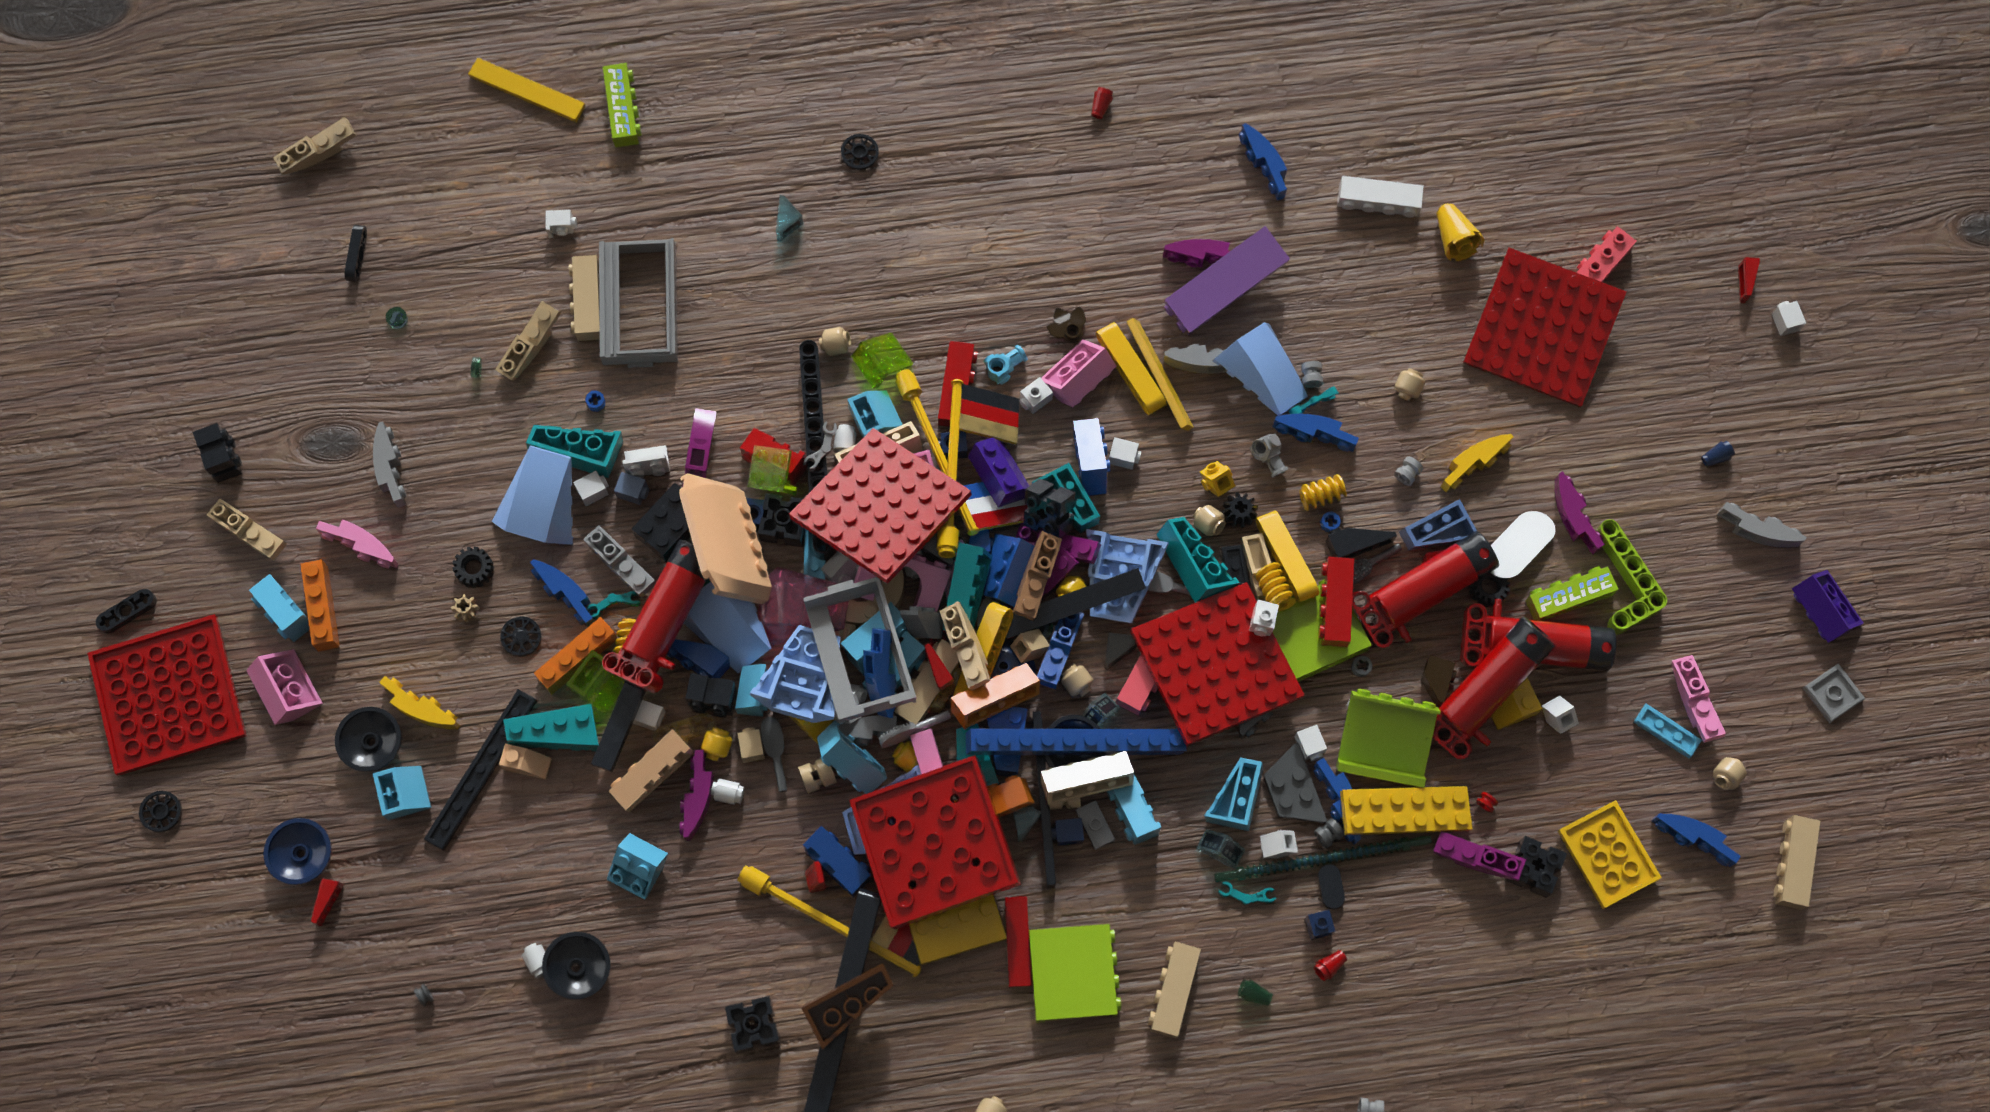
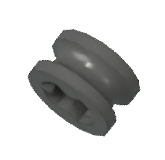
(1362, 659)
(423, 995)

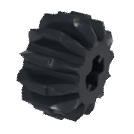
(1245, 505)

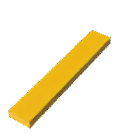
(526, 90)
(1159, 374)

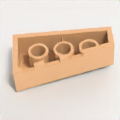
(651, 771)

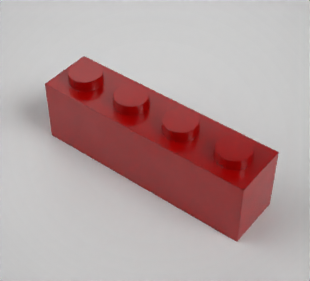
(958, 366)
(1337, 601)

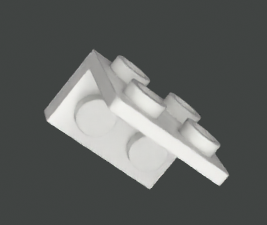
(647, 461)

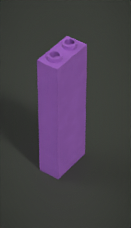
(1226, 281)

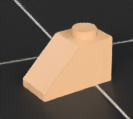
(524, 761)

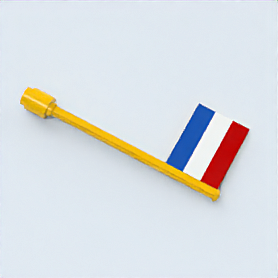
(980, 509)

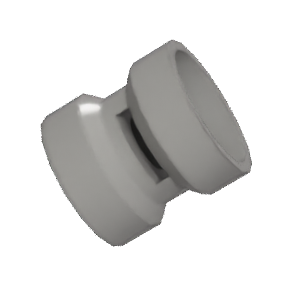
(1312, 374)
(1407, 473)
(1367, 1106)

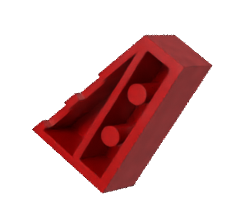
(760, 438)

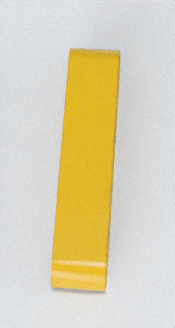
(1131, 368)
(1288, 556)
(991, 636)

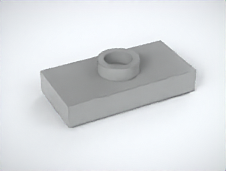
(1095, 825)

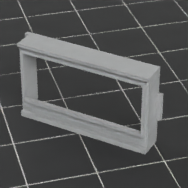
(610, 304)
(831, 656)

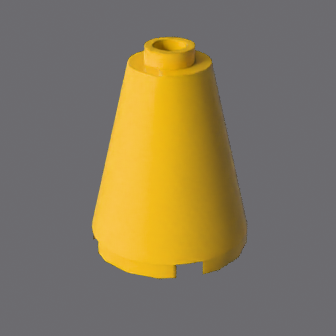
(1458, 234)

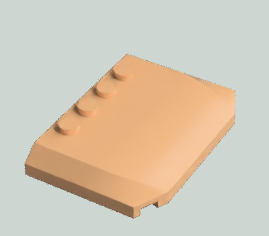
(725, 539)

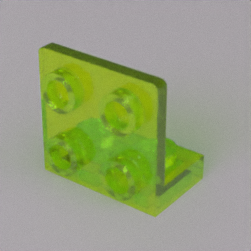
(880, 357)
(770, 470)

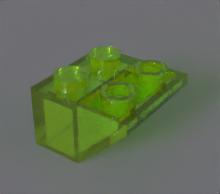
(595, 684)

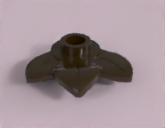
(1066, 323)

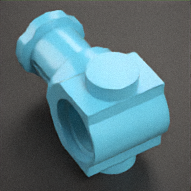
(1005, 362)

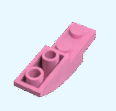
(362, 542)
(1696, 699)

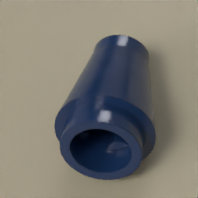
(1719, 453)

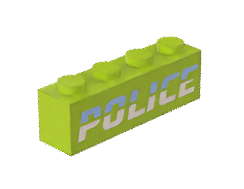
(621, 105)
(1571, 594)

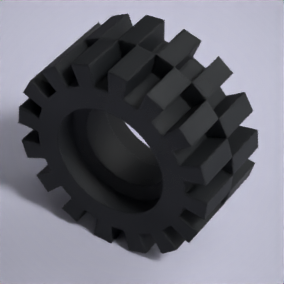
(467, 556)
(1489, 599)

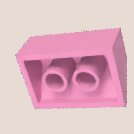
(1079, 372)
(283, 686)

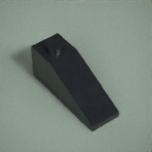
(1354, 541)

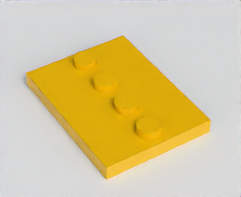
(1609, 854)
(958, 930)

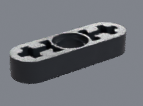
(355, 253)
(116, 609)

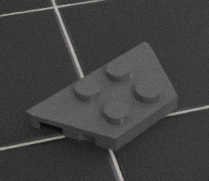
(1293, 788)

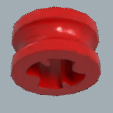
(1487, 802)

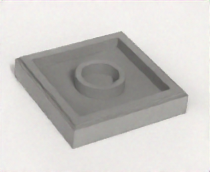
(1833, 693)

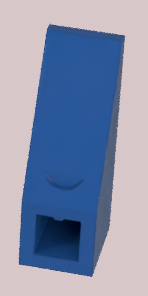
(700, 658)

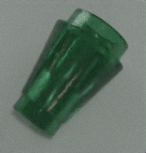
(1255, 993)

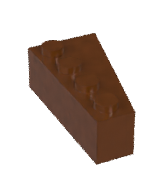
(841, 1006)

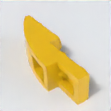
(1474, 457)
(424, 711)

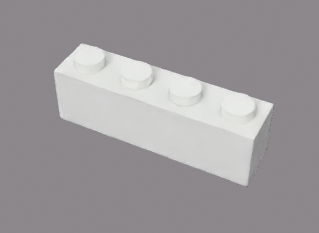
(1380, 196)

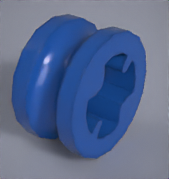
(589, 398)
(1335, 518)

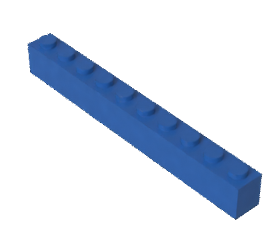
(1074, 741)

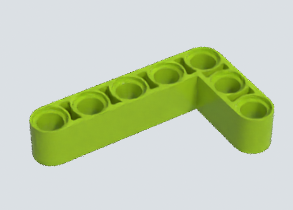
(1631, 578)

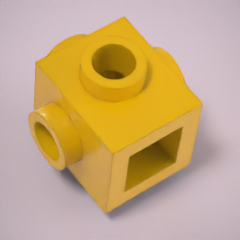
(1217, 478)

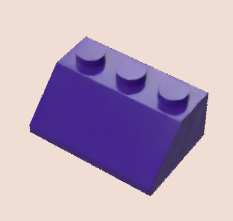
(998, 471)
(1827, 606)

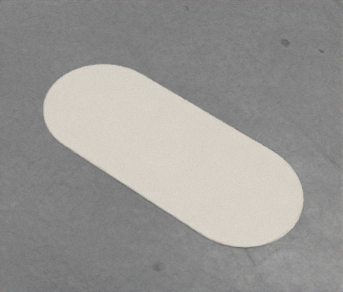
(1522, 542)

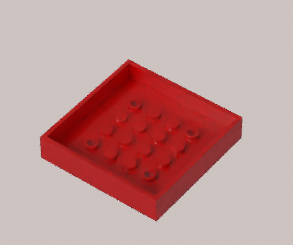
(934, 842)

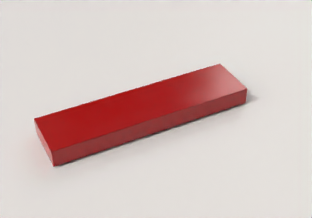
(1018, 941)

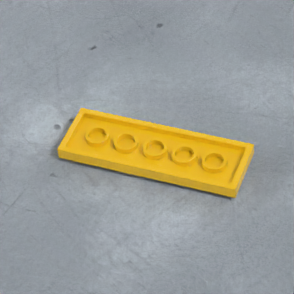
(1405, 810)

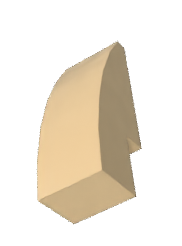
(1256, 558)

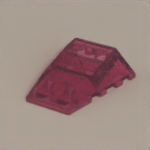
(787, 607)

